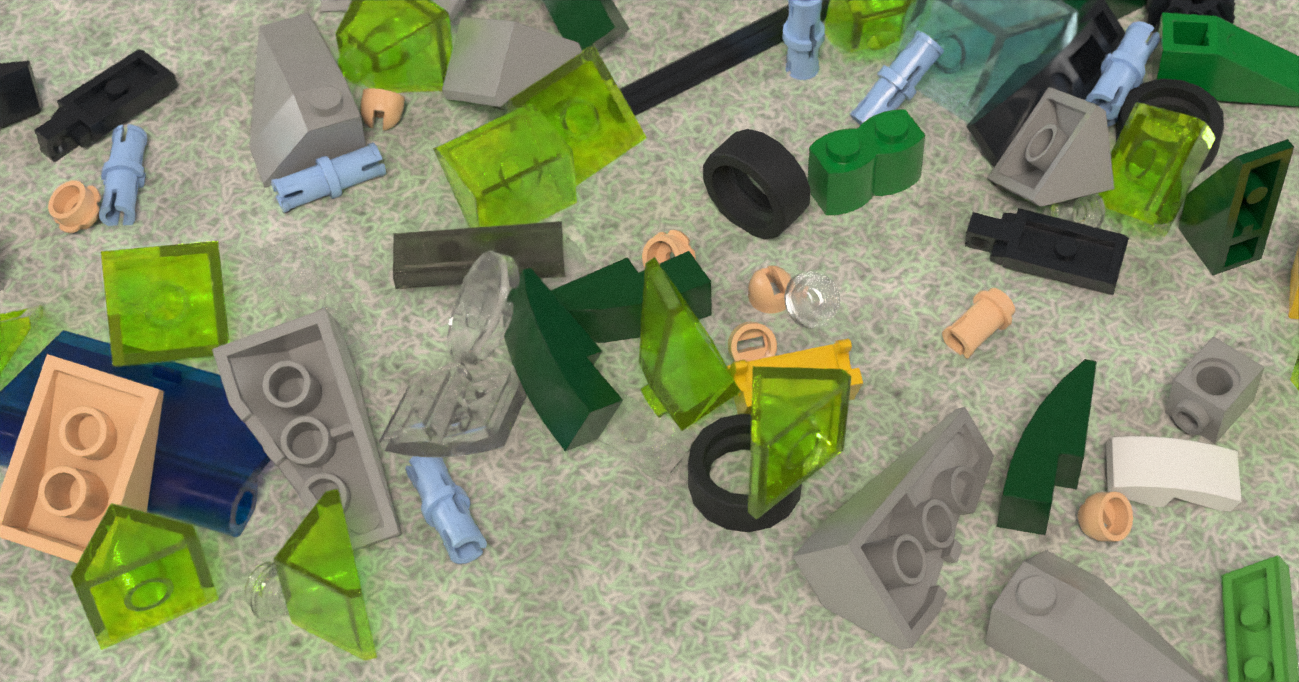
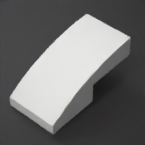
(1164, 468)

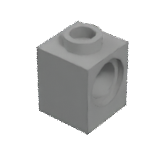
(1213, 390)

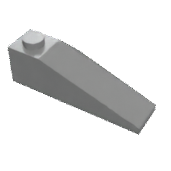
(299, 101)
(310, 417)
(889, 541)
(1078, 628)

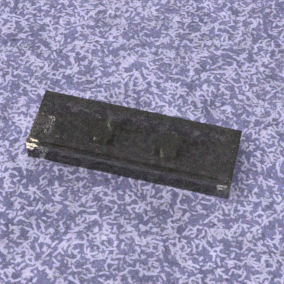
(448, 254)

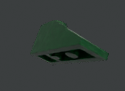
(1234, 208)

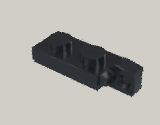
(104, 103)
(1050, 248)

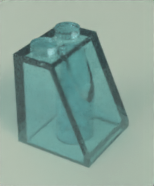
(981, 45)

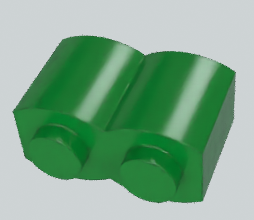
(865, 162)

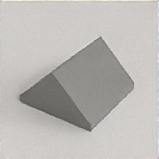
(500, 59)
(1058, 152)

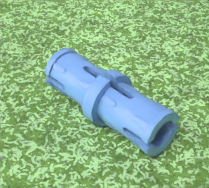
(803, 36)
(1124, 68)
(900, 78)
(123, 175)
(328, 177)
(446, 508)

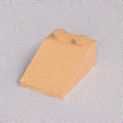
(79, 449)

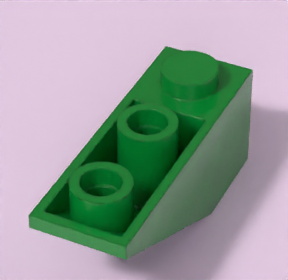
(1225, 60)

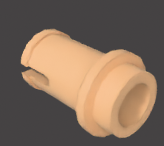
(990, 312)

